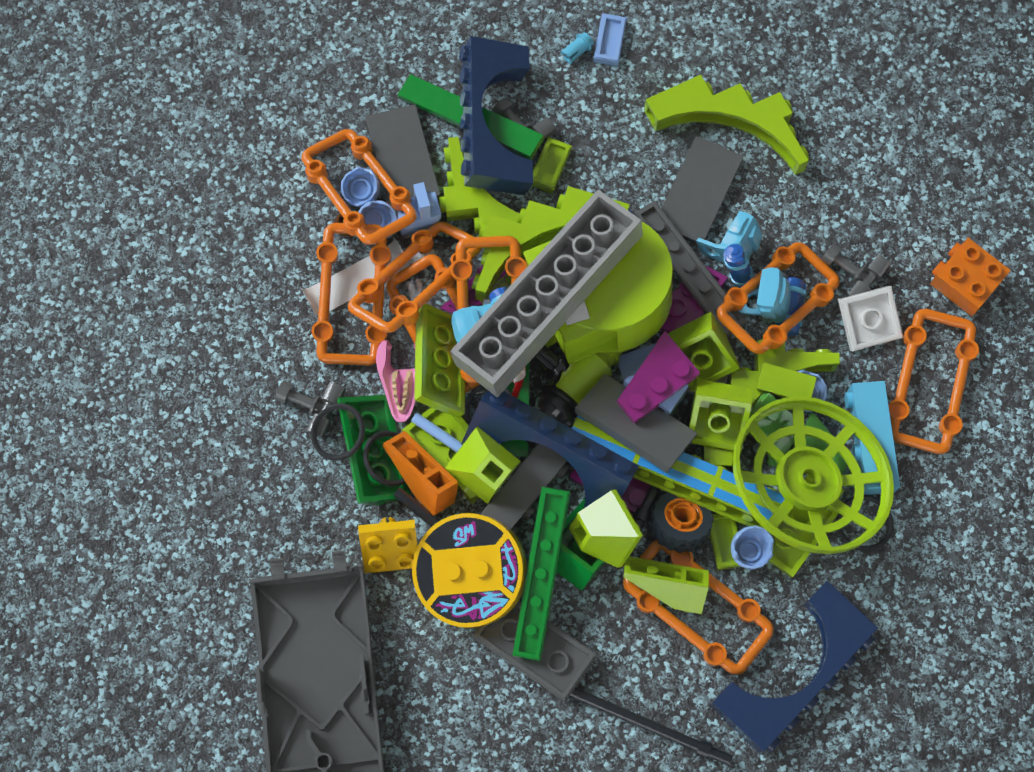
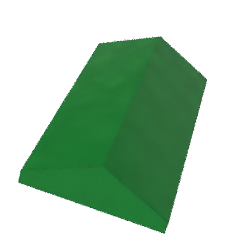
(376, 418)

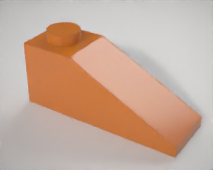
(422, 473)

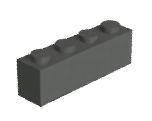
(523, 489)

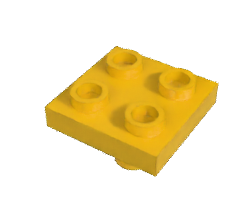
(388, 545)

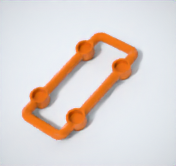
(353, 220)
(462, 269)
(411, 270)
(407, 311)
(323, 330)
(777, 334)
(965, 351)
(713, 653)

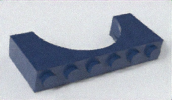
(485, 160)
(512, 419)
(842, 634)

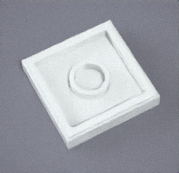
(870, 318)

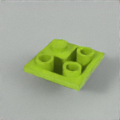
(482, 465)
(606, 530)

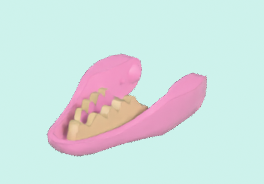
(397, 383)

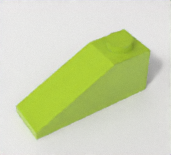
(673, 584)

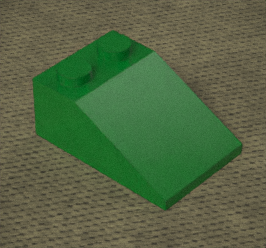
(574, 564)

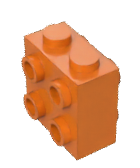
(968, 276)

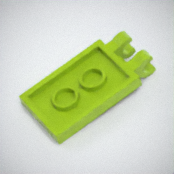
(440, 452)
(789, 558)

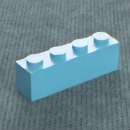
(870, 406)

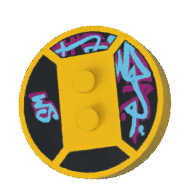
(469, 570)

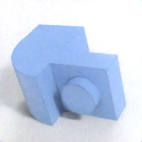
(426, 208)

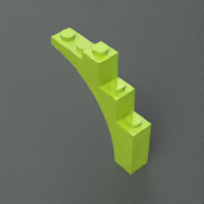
(732, 107)
(469, 202)
(534, 226)
(793, 359)

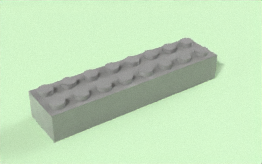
(547, 293)

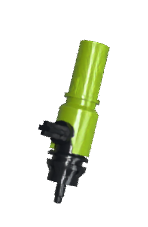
(570, 382)

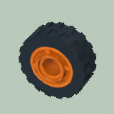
(676, 534)

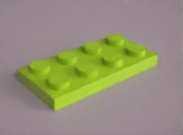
(436, 375)

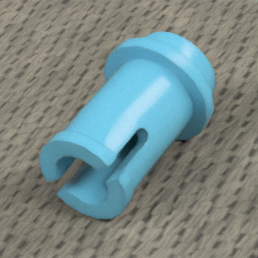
(581, 44)

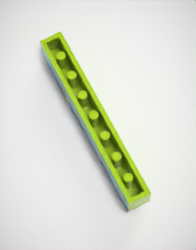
(690, 479)

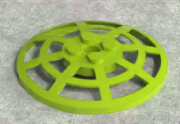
(820, 467)

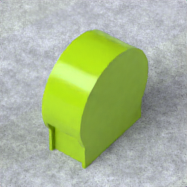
(626, 304)

